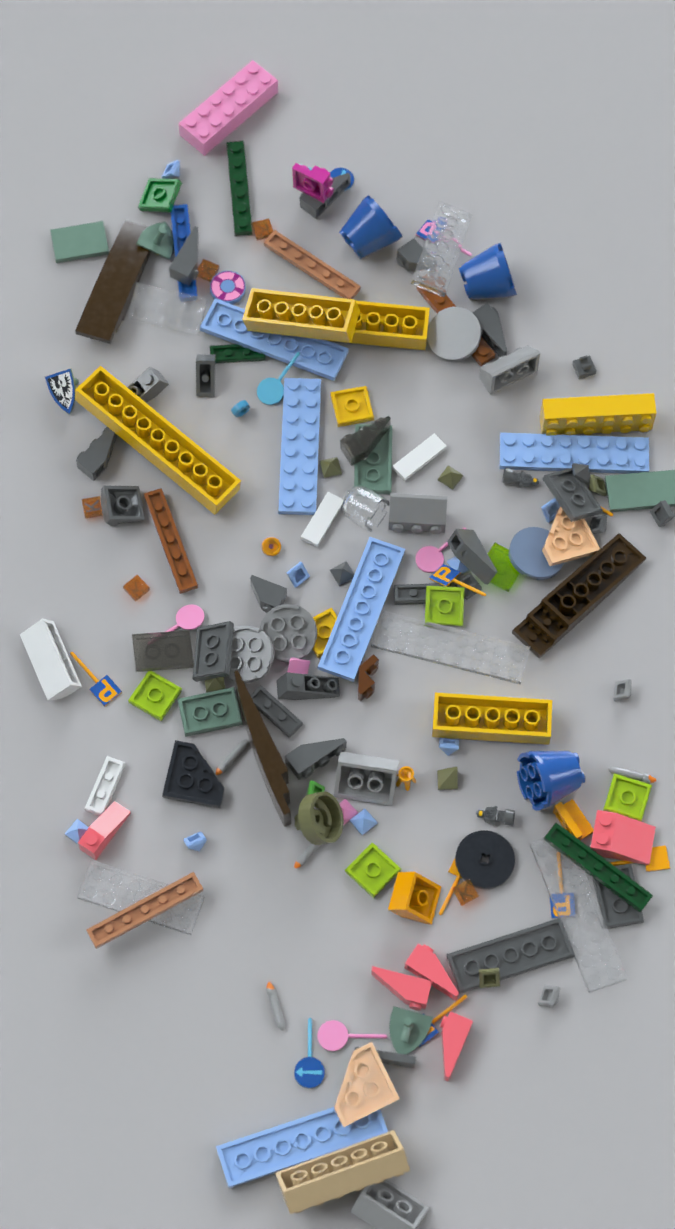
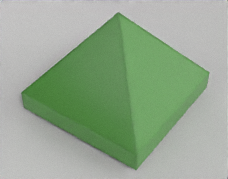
(314, 787)

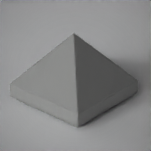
(622, 689)
(549, 996)

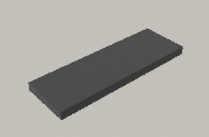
(511, 954)

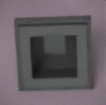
(581, 472)
(598, 524)
(342, 573)

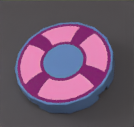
(228, 287)

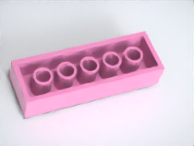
(228, 107)

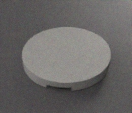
(454, 333)
(290, 631)
(250, 653)

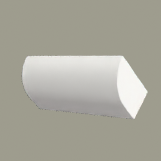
(50, 660)

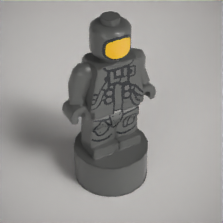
(519, 478)
(492, 815)

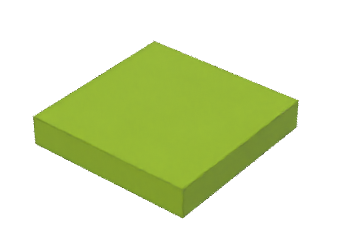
(444, 605)
(155, 695)
(627, 797)
(372, 870)

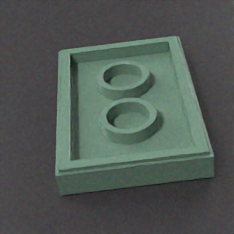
(79, 241)
(209, 711)

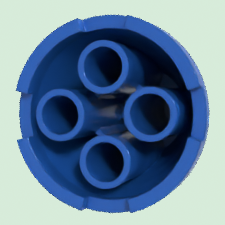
(369, 229)
(488, 275)
(548, 776)

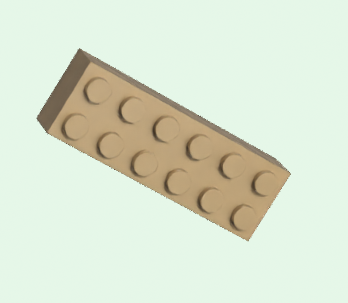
(342, 1172)

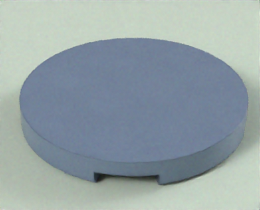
(527, 554)

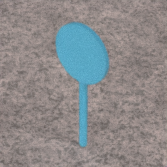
(271, 389)

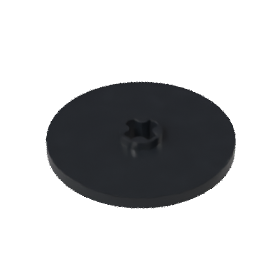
(490, 845)

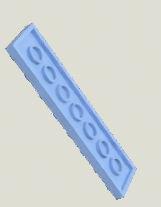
(315, 356)
(299, 446)
(559, 452)
(361, 609)
(293, 1144)

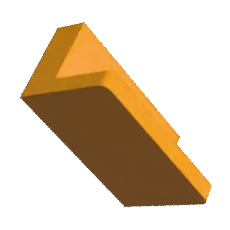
(573, 819)

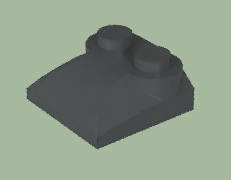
(121, 504)

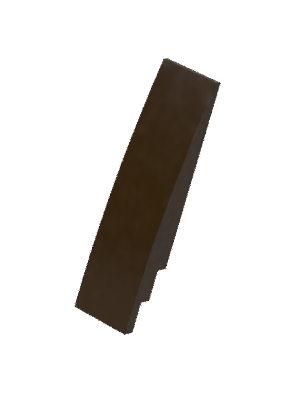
(114, 286)
(578, 595)
(266, 753)

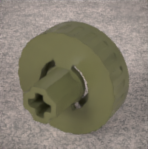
(320, 825)

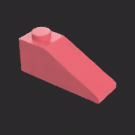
(103, 830)
(427, 966)
(407, 988)
(453, 1038)

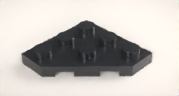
(192, 778)

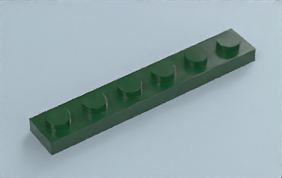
(239, 188)
(598, 867)

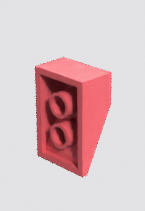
(622, 838)

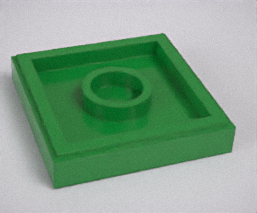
(159, 195)

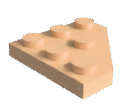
(568, 540)
(364, 1086)

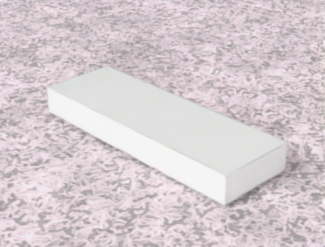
(419, 457)
(322, 519)
(105, 786)

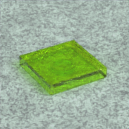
(506, 573)

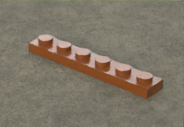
(438, 303)
(170, 541)

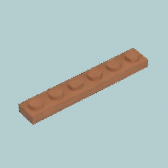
(312, 265)
(144, 910)

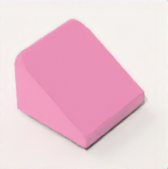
(298, 666)

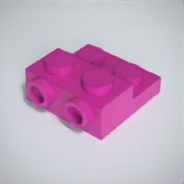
(313, 182)

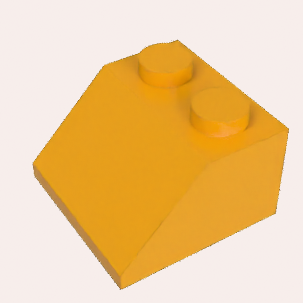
(414, 897)

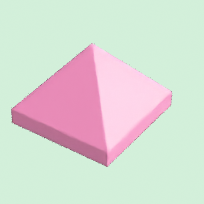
(347, 810)

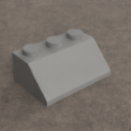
(509, 368)
(417, 513)
(366, 778)
(389, 1207)

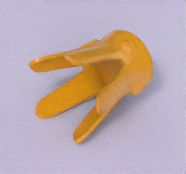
(405, 775)

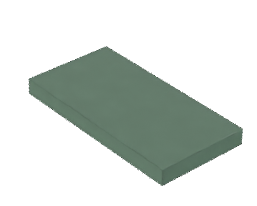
(376, 470)
(640, 490)

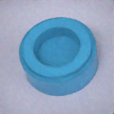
(240, 408)

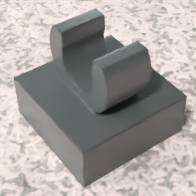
(584, 367)
(662, 513)
(471, 581)

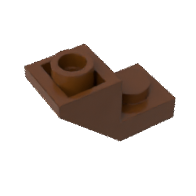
(366, 685)

